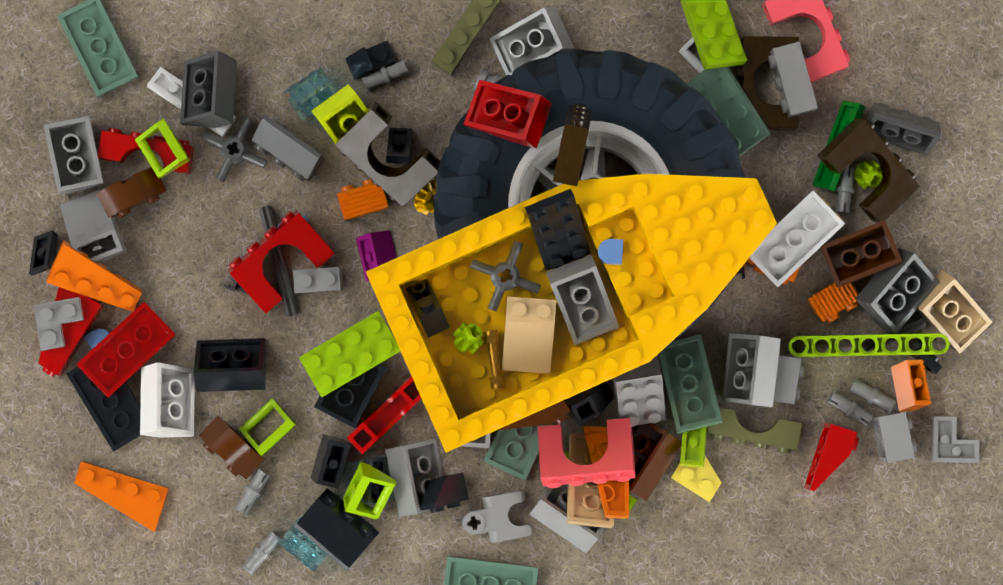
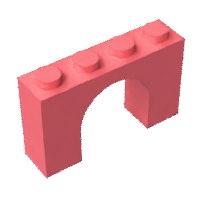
(830, 57)
(614, 465)

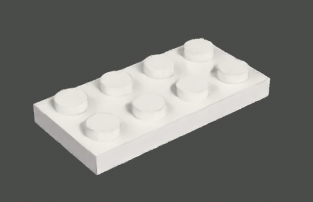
(796, 238)

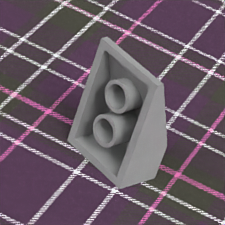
(531, 39)
(582, 299)

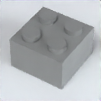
(894, 437)

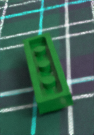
(847, 113)

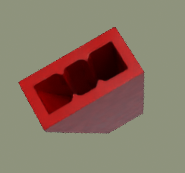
(56, 360)

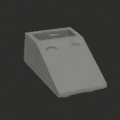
(92, 229)

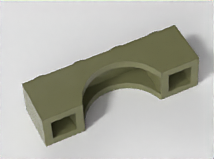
(463, 34)
(782, 433)

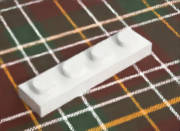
(170, 88)

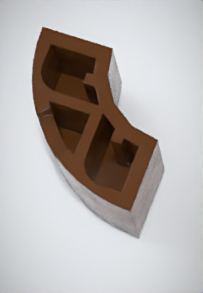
(134, 191)
(233, 449)

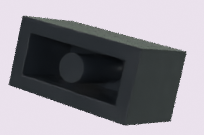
(330, 461)

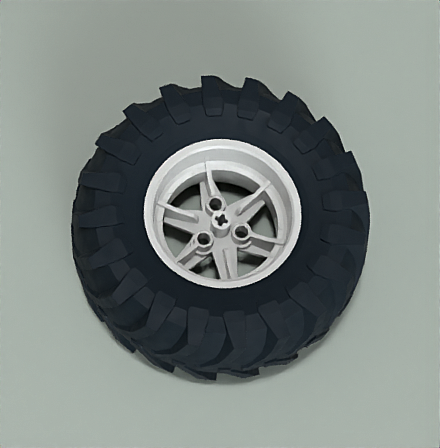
(636, 114)

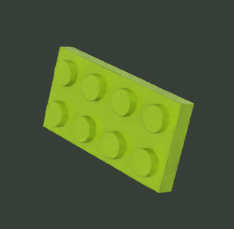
(714, 33)
(350, 354)

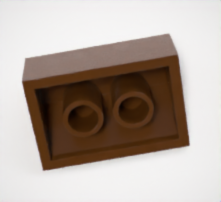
(861, 253)
(652, 456)

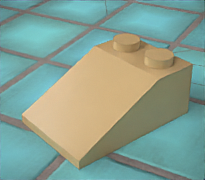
(953, 312)
(528, 335)

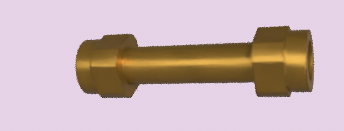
(497, 380)

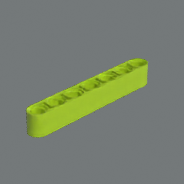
(858, 350)

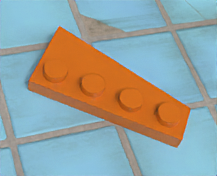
(84, 276)
(613, 494)
(129, 495)

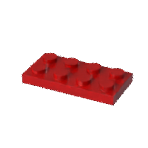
(125, 349)

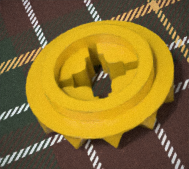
(421, 198)

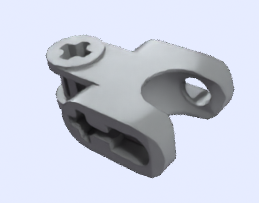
(495, 517)

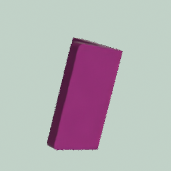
(375, 249)

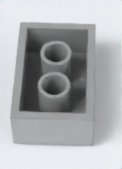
(751, 369)
(641, 394)

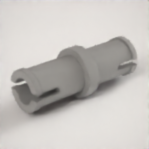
(385, 75)
(845, 191)
(873, 395)
(850, 408)
(252, 492)
(261, 552)

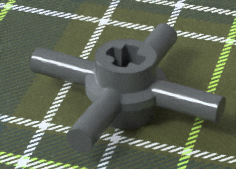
(225, 145)
(510, 284)

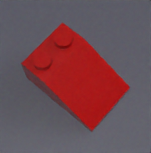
(508, 113)
(832, 450)

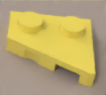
(698, 479)

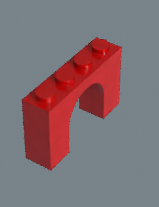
(292, 231)

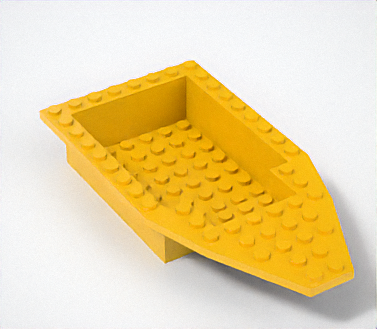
(679, 253)

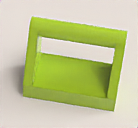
(172, 141)
(276, 436)
(363, 476)

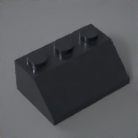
(230, 365)
(336, 531)

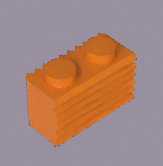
(361, 200)
(833, 300)
(910, 385)

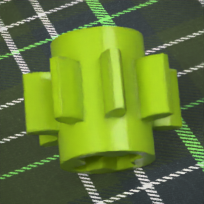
(868, 174)
(468, 337)

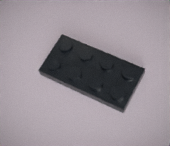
(558, 229)
(115, 416)

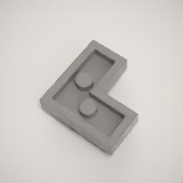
(51, 317)
(947, 446)

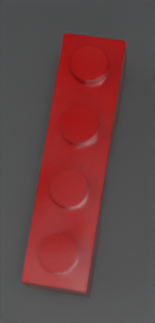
(118, 146)
(385, 416)

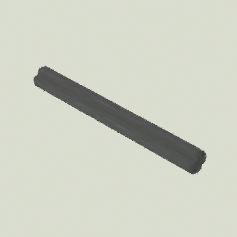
(280, 265)

